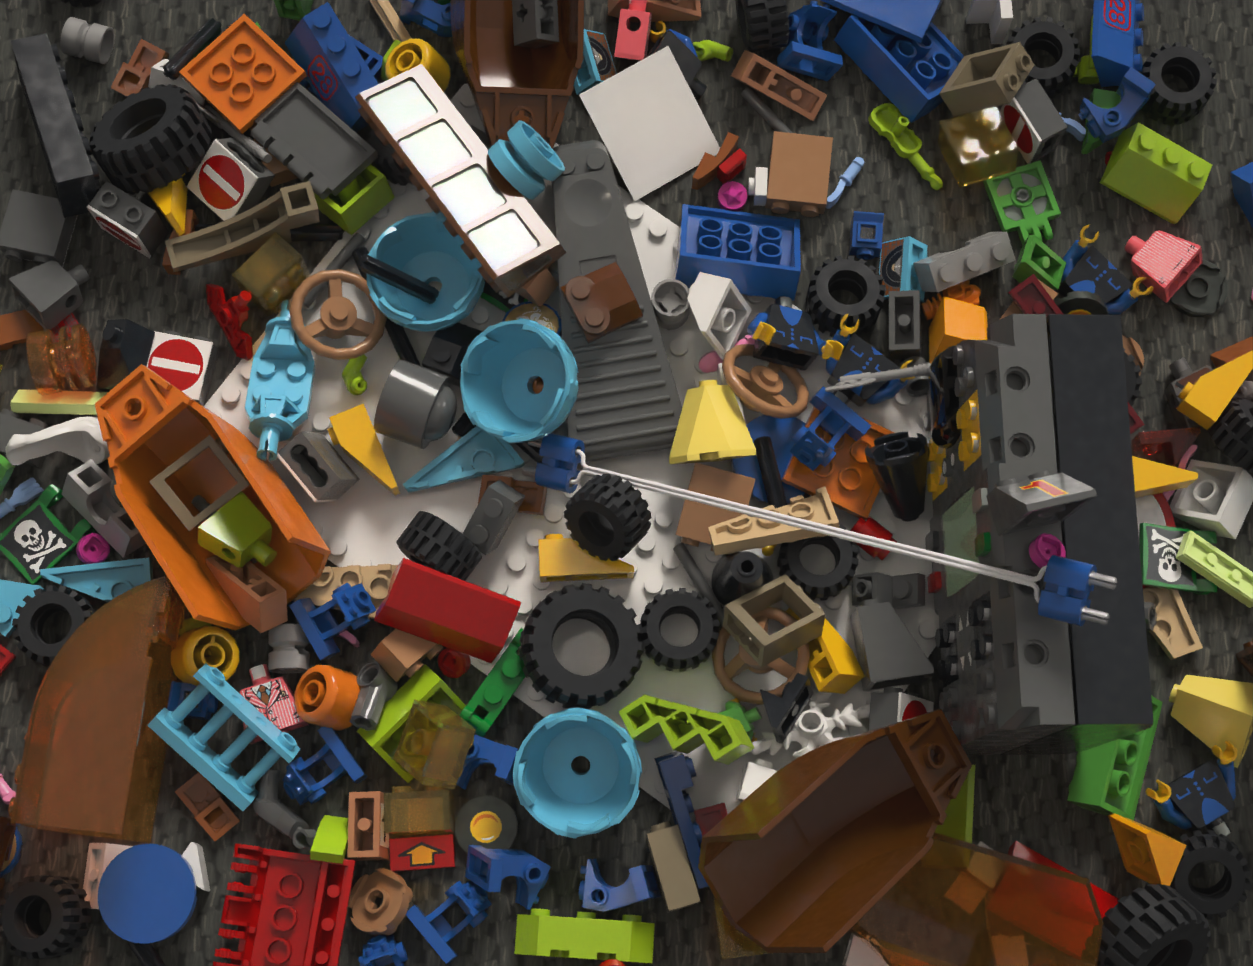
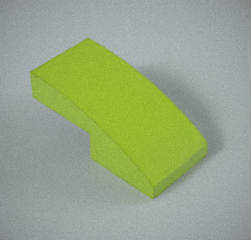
(330, 840)

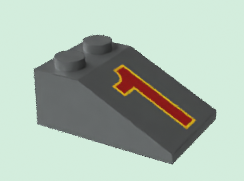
(1037, 501)

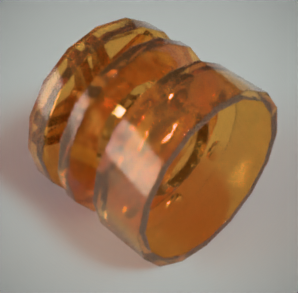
(55, 360)

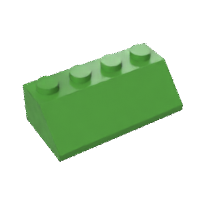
(1112, 774)

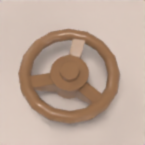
(337, 316)
(763, 385)
(744, 661)

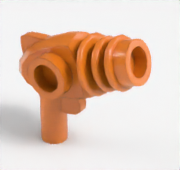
(962, 292)

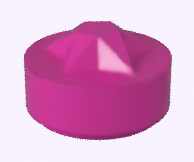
(732, 196)
(1044, 547)
(92, 549)

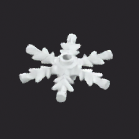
(813, 727)

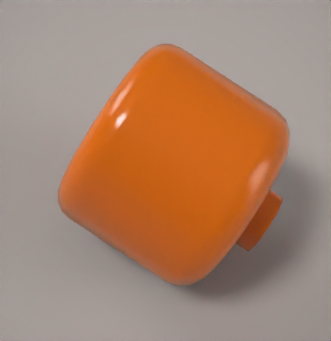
(326, 697)

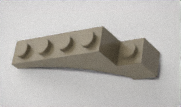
(247, 231)

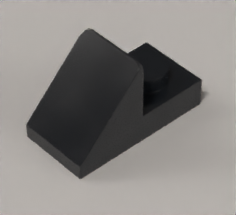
(786, 710)

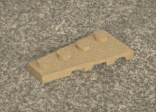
(753, 532)
(373, 578)
(1173, 625)

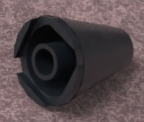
(901, 472)
(738, 575)

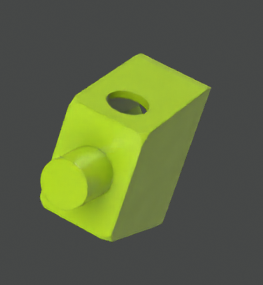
(238, 533)

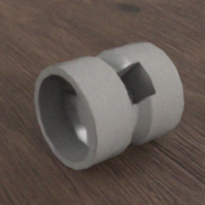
(87, 40)
(670, 303)
(288, 649)

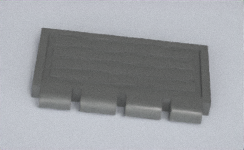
(312, 142)

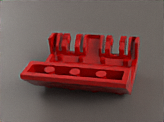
(289, 910)

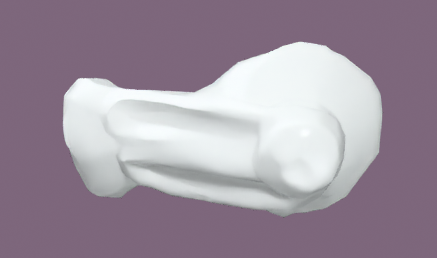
(75, 437)

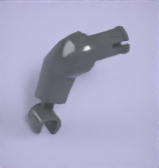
(278, 814)

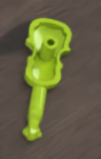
(893, 125)

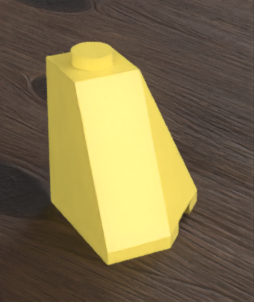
(710, 427)
(1215, 711)

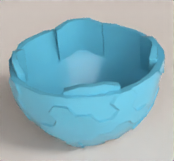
(430, 253)
(500, 377)
(573, 801)

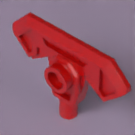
(230, 317)

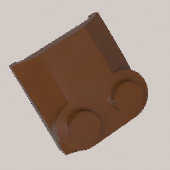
(601, 301)

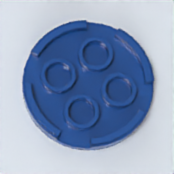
(780, 433)
(147, 893)

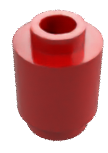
(872, 528)

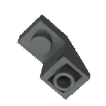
(899, 590)

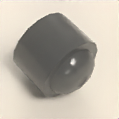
(415, 405)

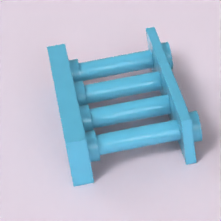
(217, 767)

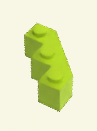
(686, 728)
(584, 937)

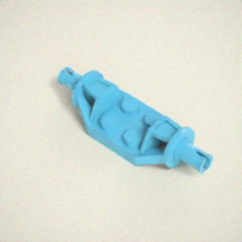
(279, 385)

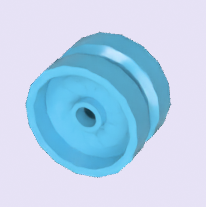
(526, 160)

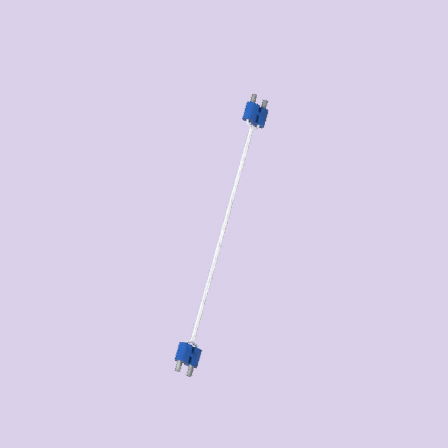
(1066, 579)

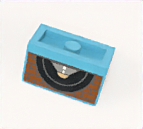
(596, 63)
(897, 265)

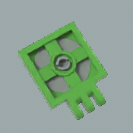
(1023, 201)

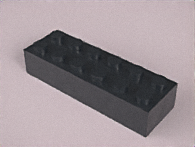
(56, 123)

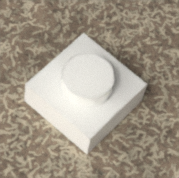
(758, 186)

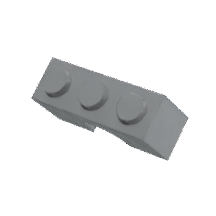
(957, 266)
(90, 494)

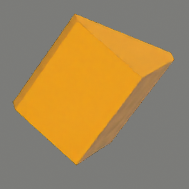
(955, 323)
(1146, 851)

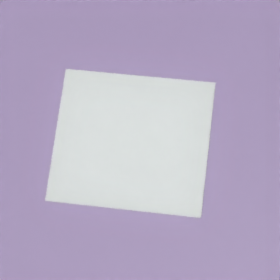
(650, 123)

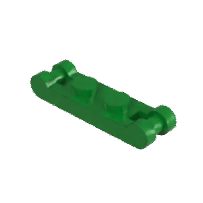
(496, 689)

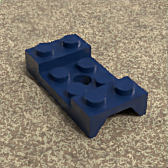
(677, 774)

